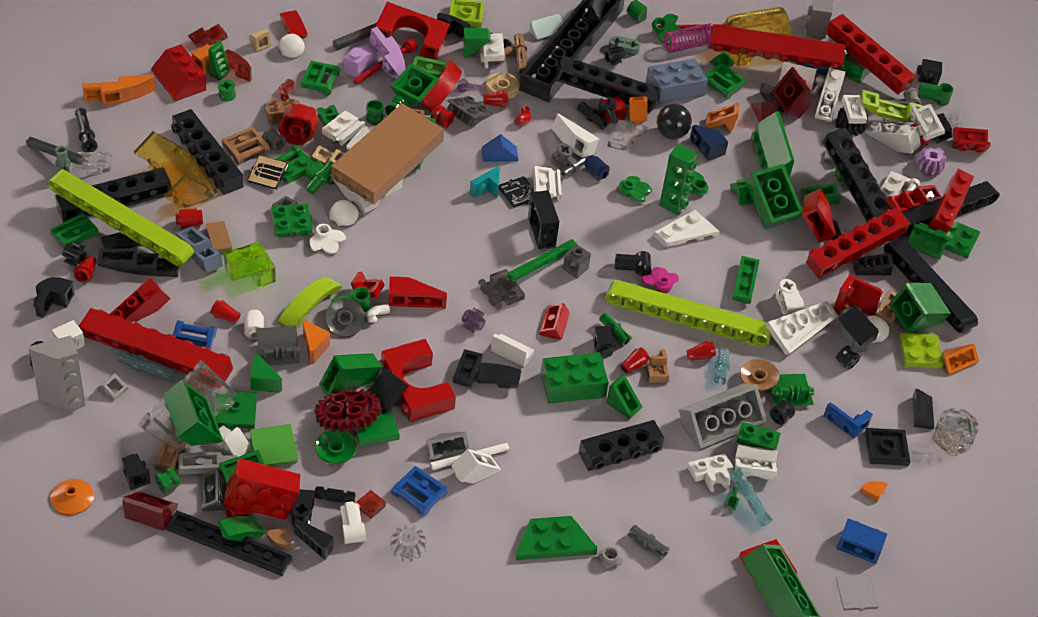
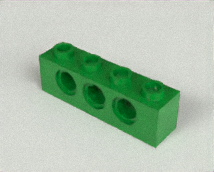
(678, 179)

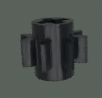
(614, 54)
(74, 254)

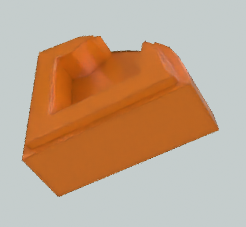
(874, 489)

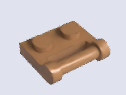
(242, 141)

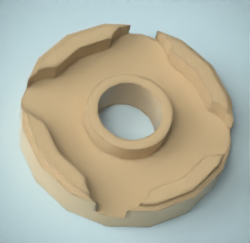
(495, 80)

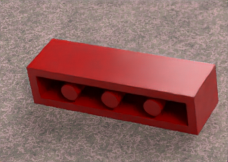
(951, 201)

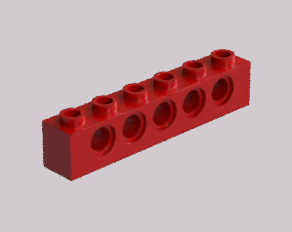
(870, 54)
(822, 265)

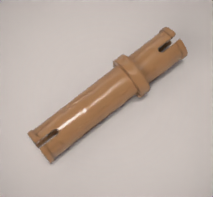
(519, 42)

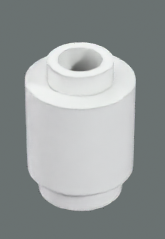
(252, 321)

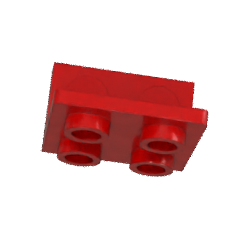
(858, 293)

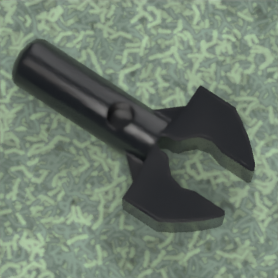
(609, 108)

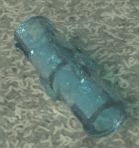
(722, 366)

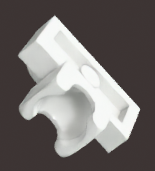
(712, 470)

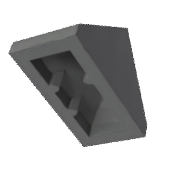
(447, 445)

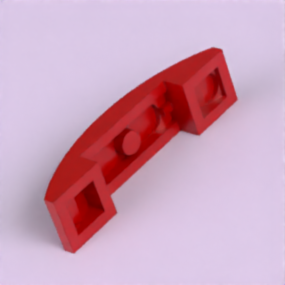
(447, 80)

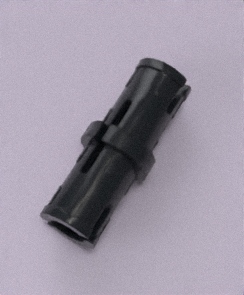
(592, 115)

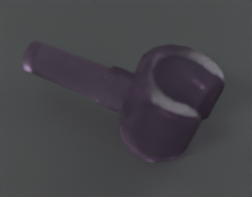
(463, 85)

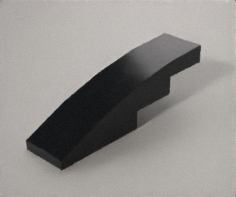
(137, 263)

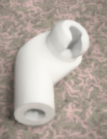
(376, 310)

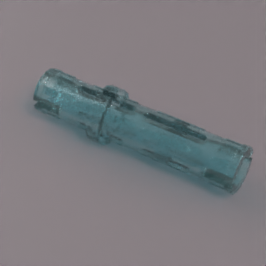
(139, 362)
(746, 489)

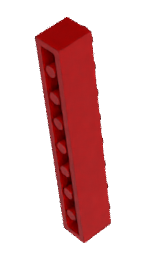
(777, 46)
(152, 344)

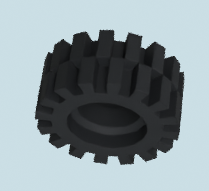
(842, 122)

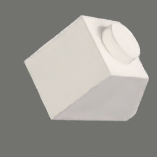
(474, 466)

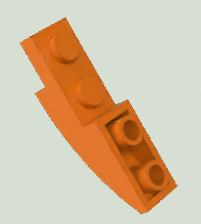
(123, 90)

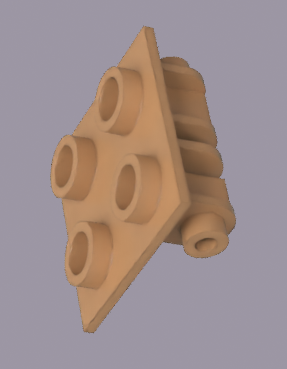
(275, 108)

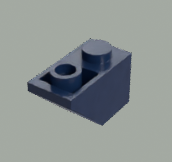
(709, 141)

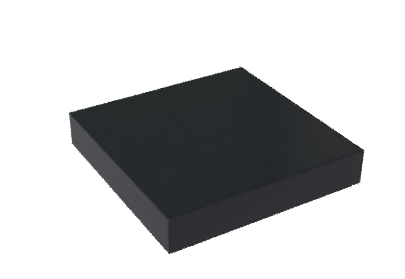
(887, 446)

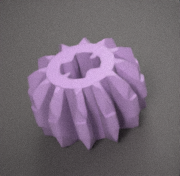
(931, 161)

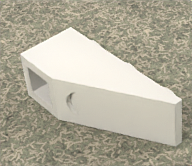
(897, 137)
(577, 138)

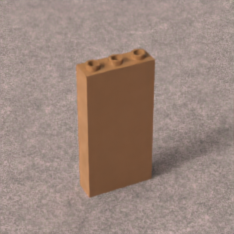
(387, 153)

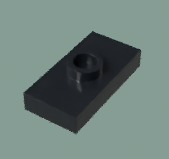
(118, 241)

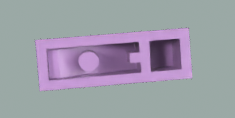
(360, 59)

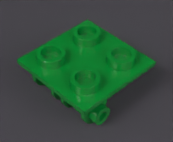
(291, 219)
(793, 389)

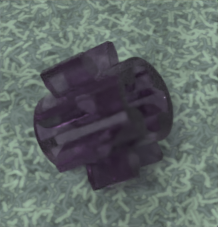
(473, 320)

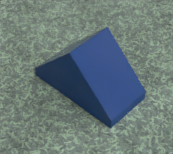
(499, 150)

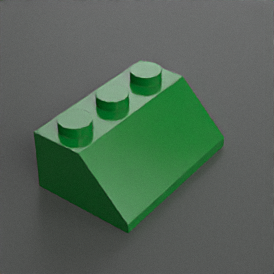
(191, 415)

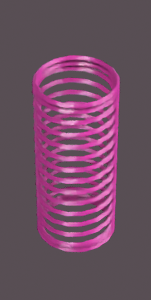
(674, 43)

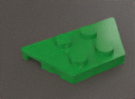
(554, 538)

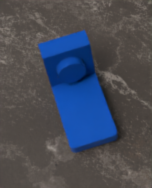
(849, 425)

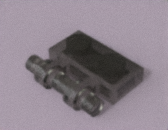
(508, 291)

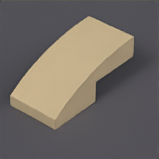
(323, 155)

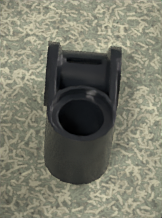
(303, 506)

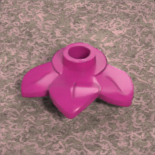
(660, 279)

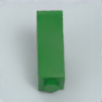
(349, 372)

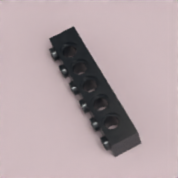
(603, 82)
(207, 151)
(855, 173)
(125, 190)

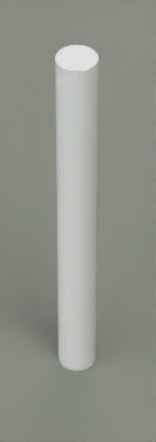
(450, 461)

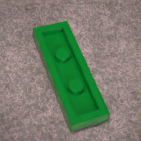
(745, 280)

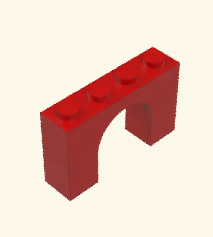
(432, 29)
(416, 401)

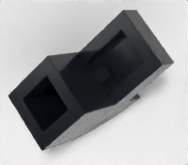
(52, 291)

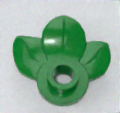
(668, 25)
(699, 185)
(635, 188)

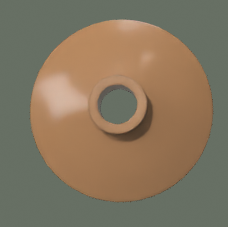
(760, 373)

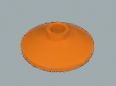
(74, 503)

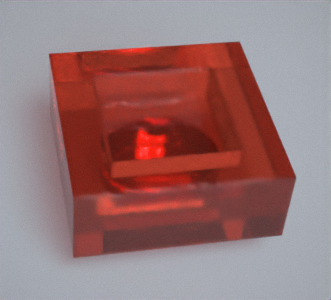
(371, 504)

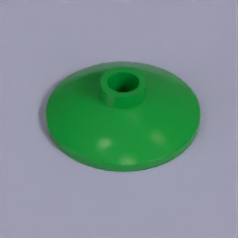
(331, 441)

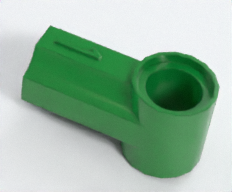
(941, 93)
(361, 296)

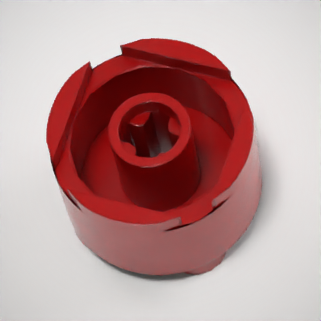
(298, 124)

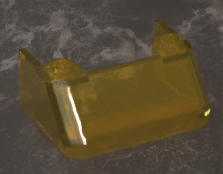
(186, 177)

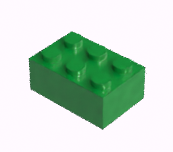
(774, 196)
(574, 377)

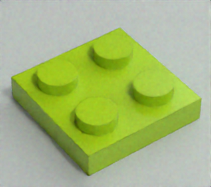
(468, 10)
(921, 350)

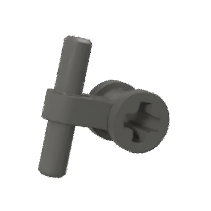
(566, 160)

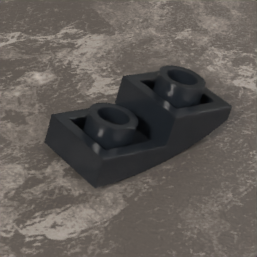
(456, 24)
(498, 374)

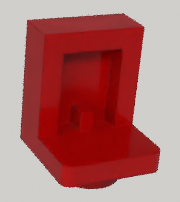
(373, 285)

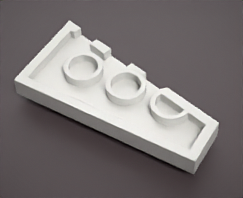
(799, 326)

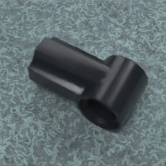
(639, 263)

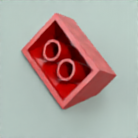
(179, 73)

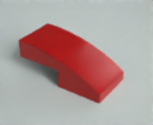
(293, 23)

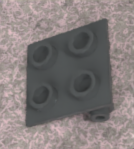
(467, 109)
(278, 345)

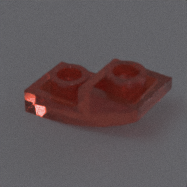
(211, 36)

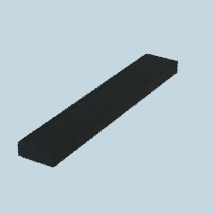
(245, 550)

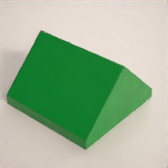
(414, 84)

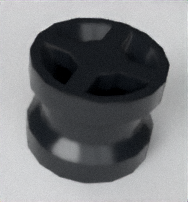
(848, 357)
(782, 412)

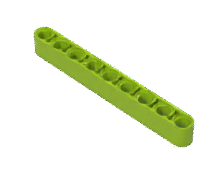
(120, 217)
(688, 313)

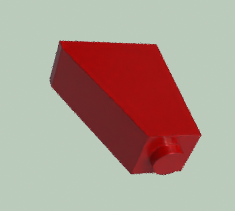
(818, 215)

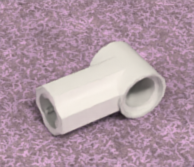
(352, 528)

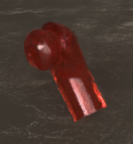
(285, 89)

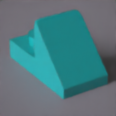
(486, 181)

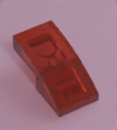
(239, 64)

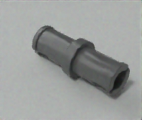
(648, 541)

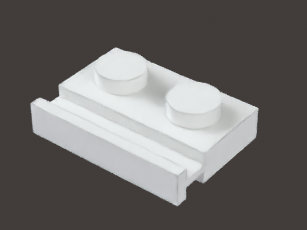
(343, 127)
(547, 179)

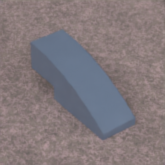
(204, 254)

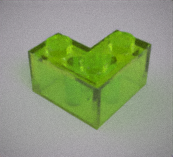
(250, 261)

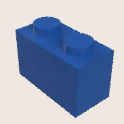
(862, 541)

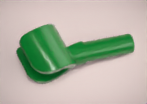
(732, 500)

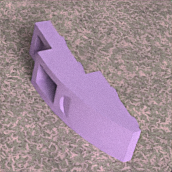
(389, 50)

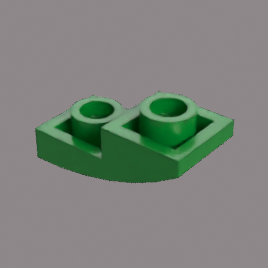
(241, 526)

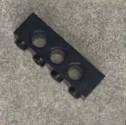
(621, 445)

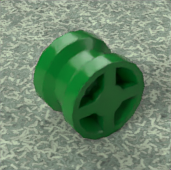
(227, 90)
(167, 480)

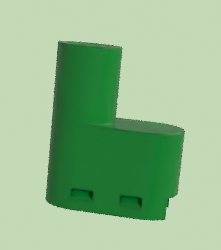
(313, 168)

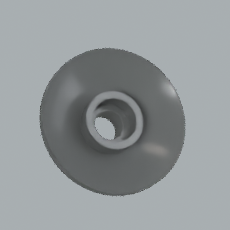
(345, 307)

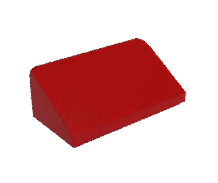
(555, 321)

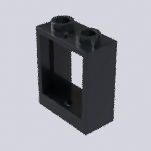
(543, 219)

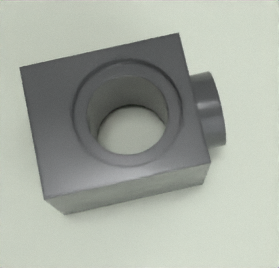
(576, 261)

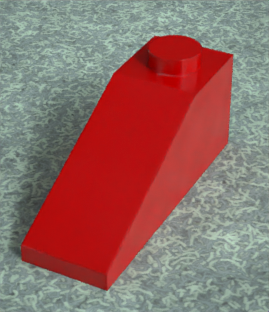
(412, 293)

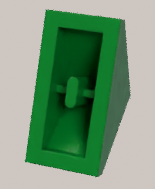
(474, 40)
(264, 377)
(623, 397)

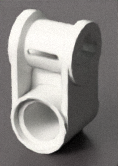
(789, 297)

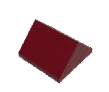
(148, 509)

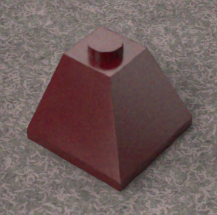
(792, 94)

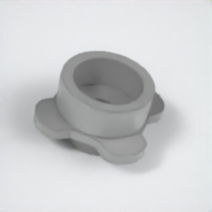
(610, 552)

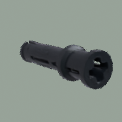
(86, 135)

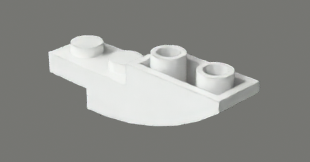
(830, 95)

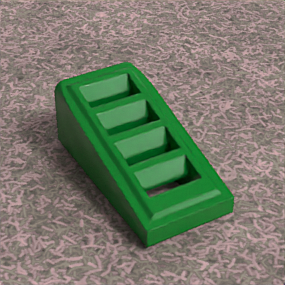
(218, 61)
(830, 191)

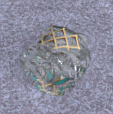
(955, 431)

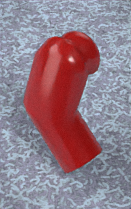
(524, 117)

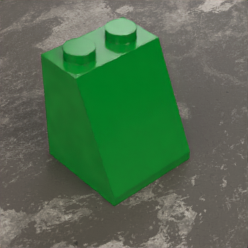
(919, 307)

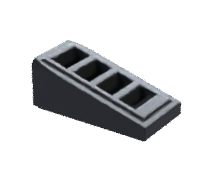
(883, 261)
(315, 538)

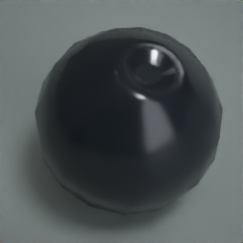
(674, 121)

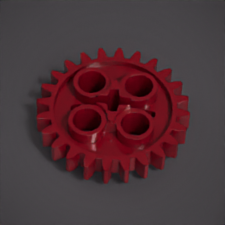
(347, 410)

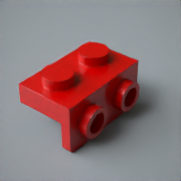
(970, 139)

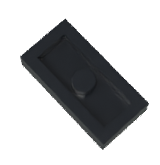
(467, 368)

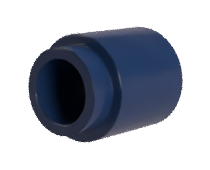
(596, 167)

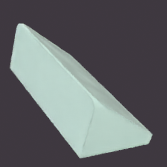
(545, 27)

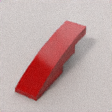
(914, 198)

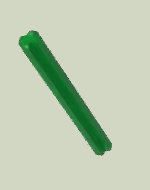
(540, 261)

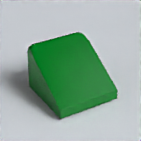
(723, 58)

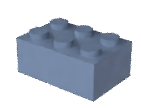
(677, 80)

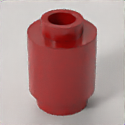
(189, 217)

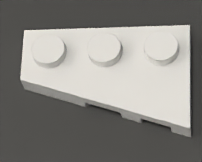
(685, 228)

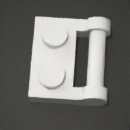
(895, 183)

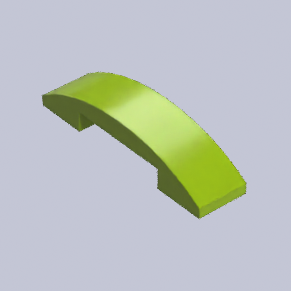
(885, 108)
(308, 300)

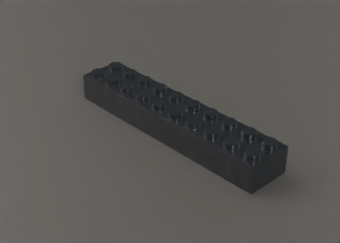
(572, 39)

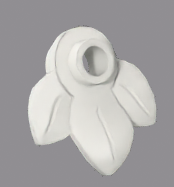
(326, 239)

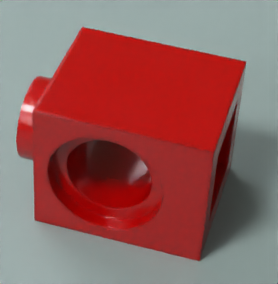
(620, 110)

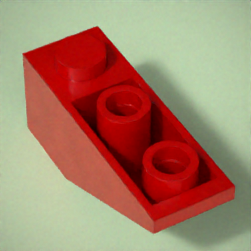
(142, 302)

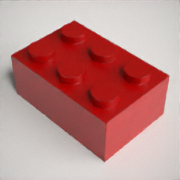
(262, 489)

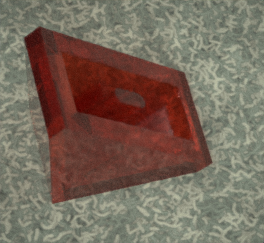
(764, 109)

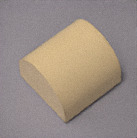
(260, 40)

